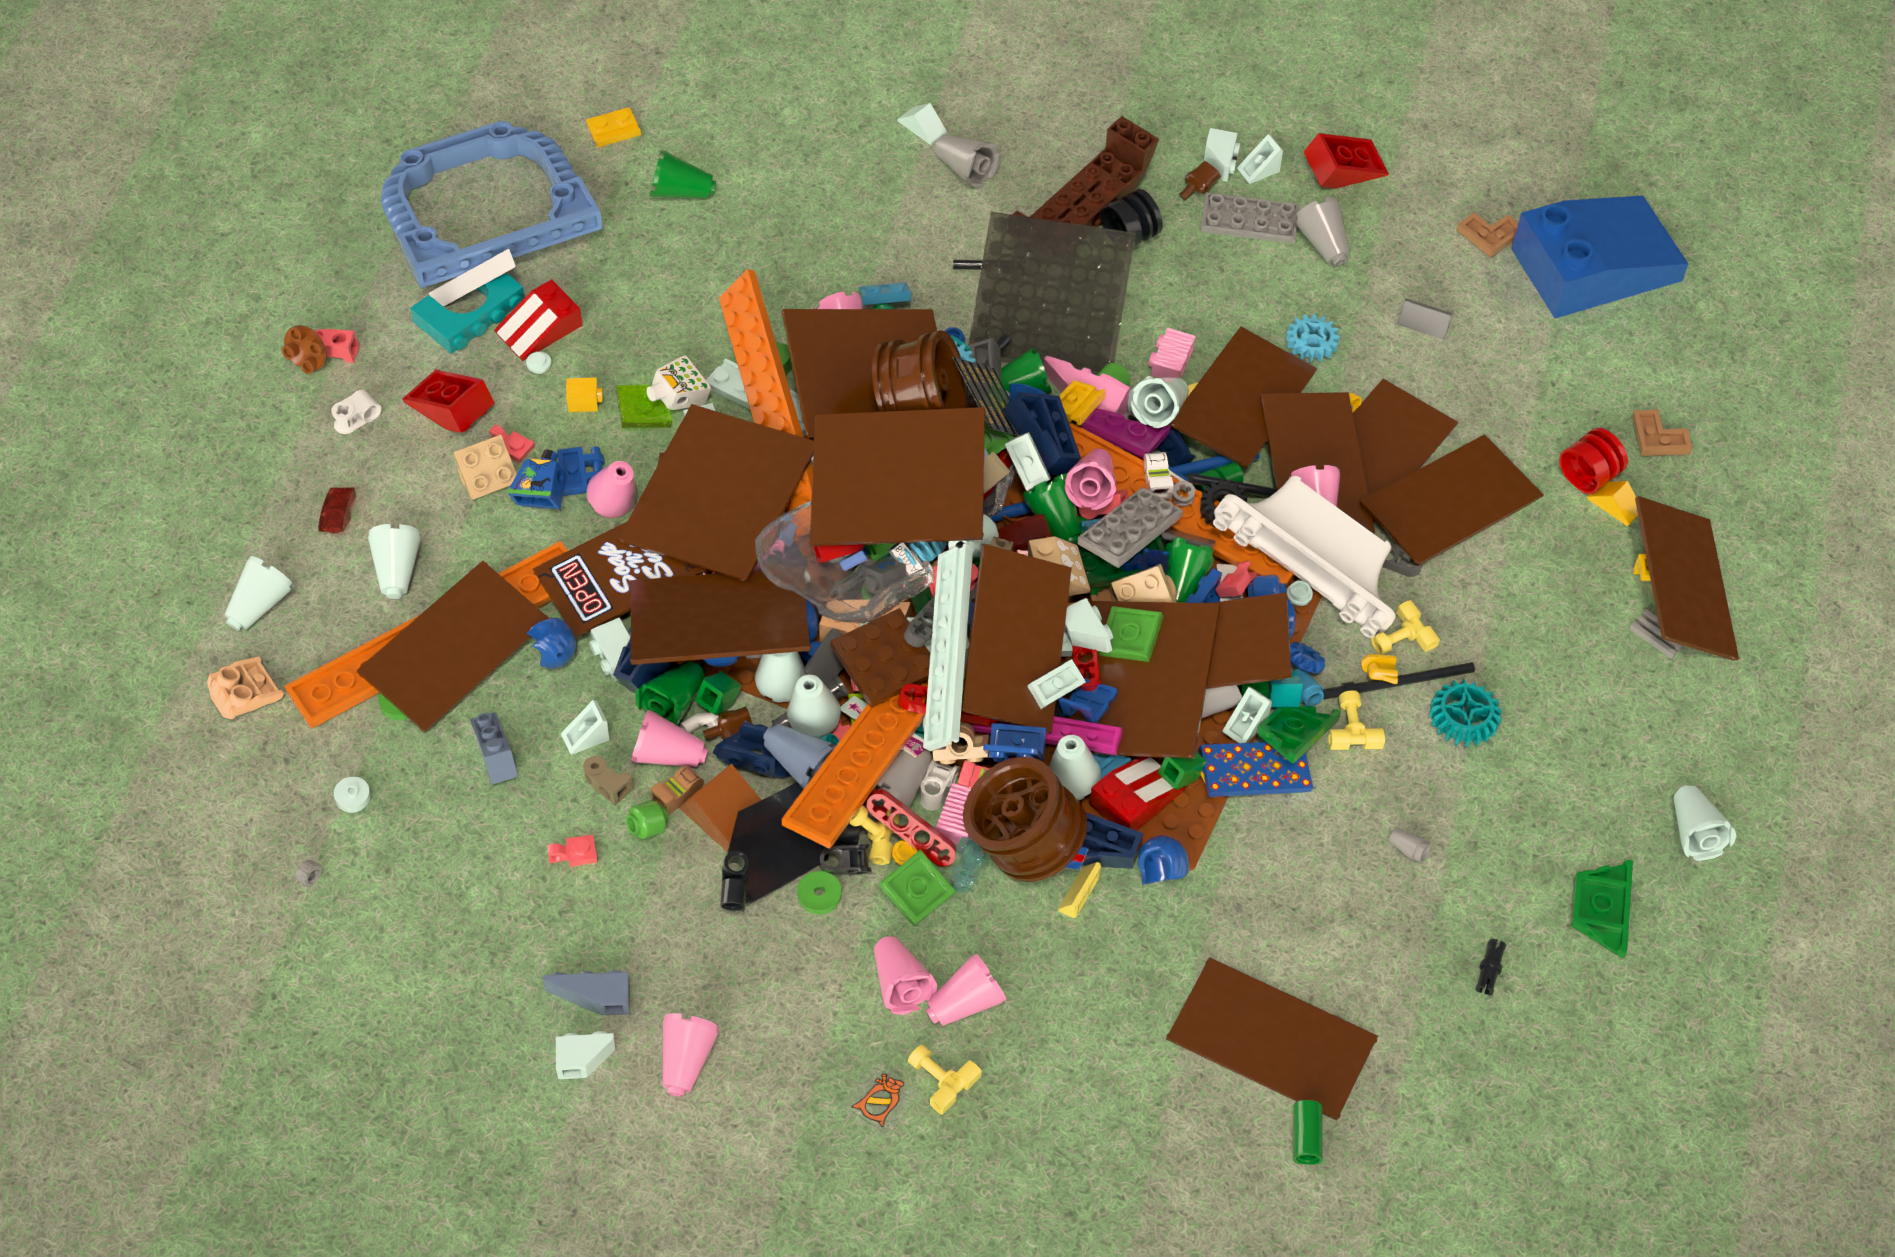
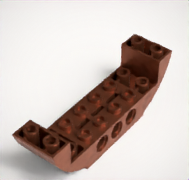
(1104, 179)

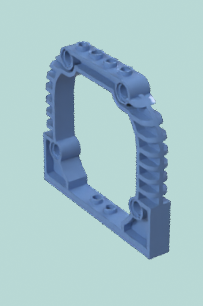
(437, 260)

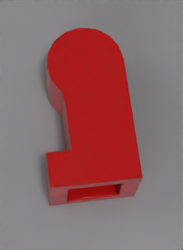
(827, 553)

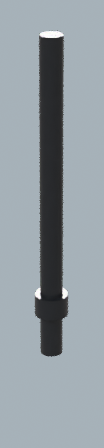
(1402, 680)

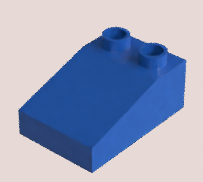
(1595, 252)

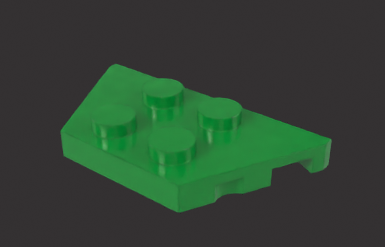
(1296, 729)
(1603, 905)

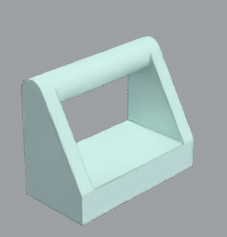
(1027, 460)
(1056, 684)

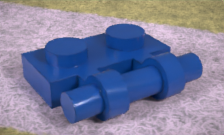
(574, 464)

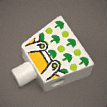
(679, 385)

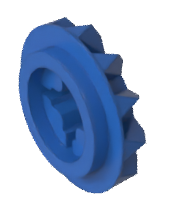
(1306, 658)

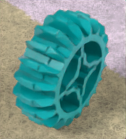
(1453, 718)

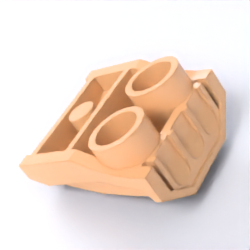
(242, 688)

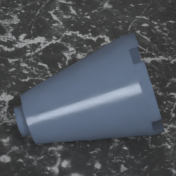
(797, 751)

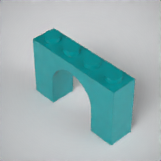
(457, 329)

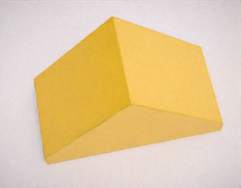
(1617, 500)

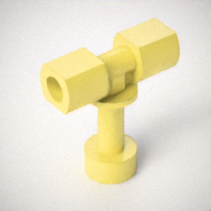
(1411, 628)
(1355, 731)
(878, 833)
(949, 1082)

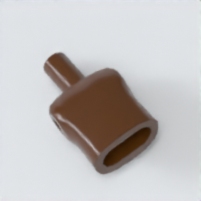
(1200, 180)
(728, 724)

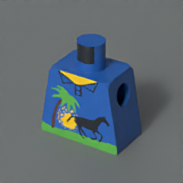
(539, 482)

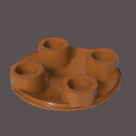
(304, 348)

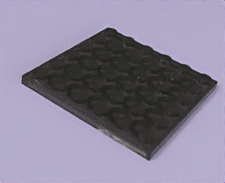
(1053, 289)

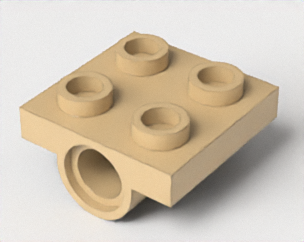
(485, 467)
(1146, 586)
(970, 749)

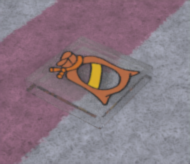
(881, 1099)

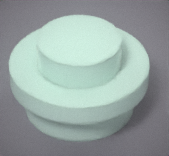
(538, 362)
(1299, 593)

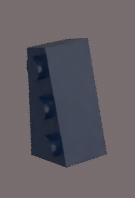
(1049, 428)
(636, 675)
(1111, 843)

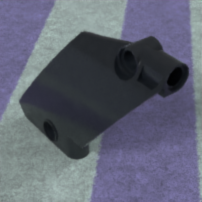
(769, 852)

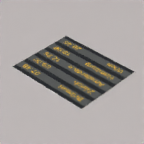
(988, 393)

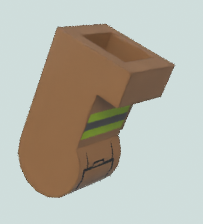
(677, 789)

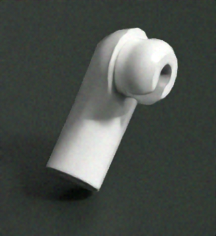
(699, 720)

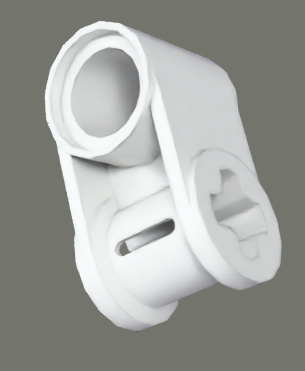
(357, 410)
(937, 781)

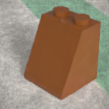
(717, 805)

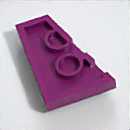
(1125, 433)

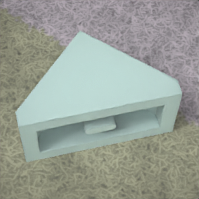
(924, 123)
(1262, 161)
(1247, 716)
(586, 729)

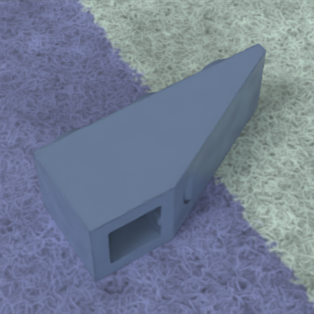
(494, 747)
(597, 992)

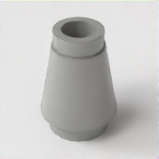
(1411, 845)

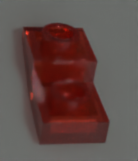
(335, 510)
(1025, 530)

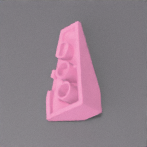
(1063, 373)

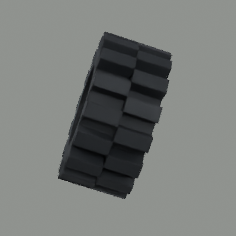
(1217, 492)

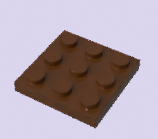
(881, 658)

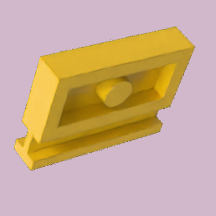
(613, 127)
(1080, 400)

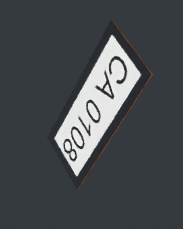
(898, 550)

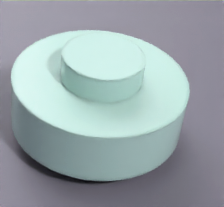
(352, 794)

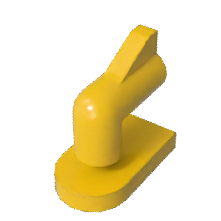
(1380, 667)

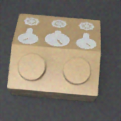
(1063, 553)

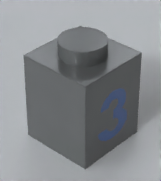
(883, 573)

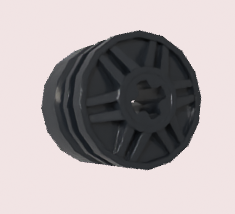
(1134, 214)

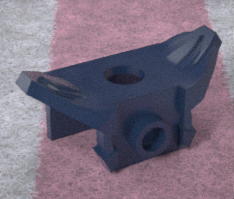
(739, 747)

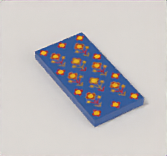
(1252, 770)

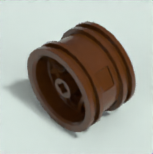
(918, 374)
(1025, 819)

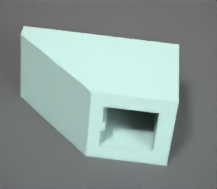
(1220, 150)
(1085, 628)
(608, 643)
(581, 1054)

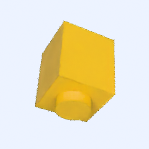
(583, 394)

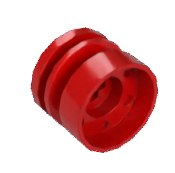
(1593, 460)

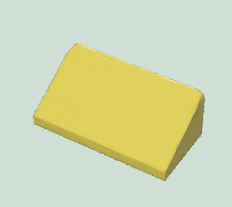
(1080, 890)

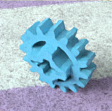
(1312, 338)

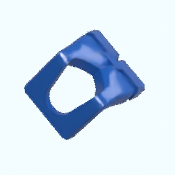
(1091, 703)

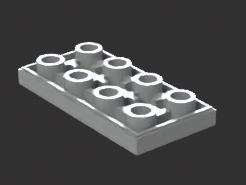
(1249, 218)
(1130, 527)

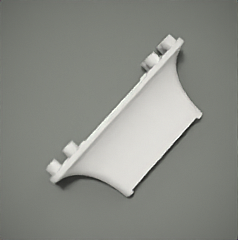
(1316, 546)

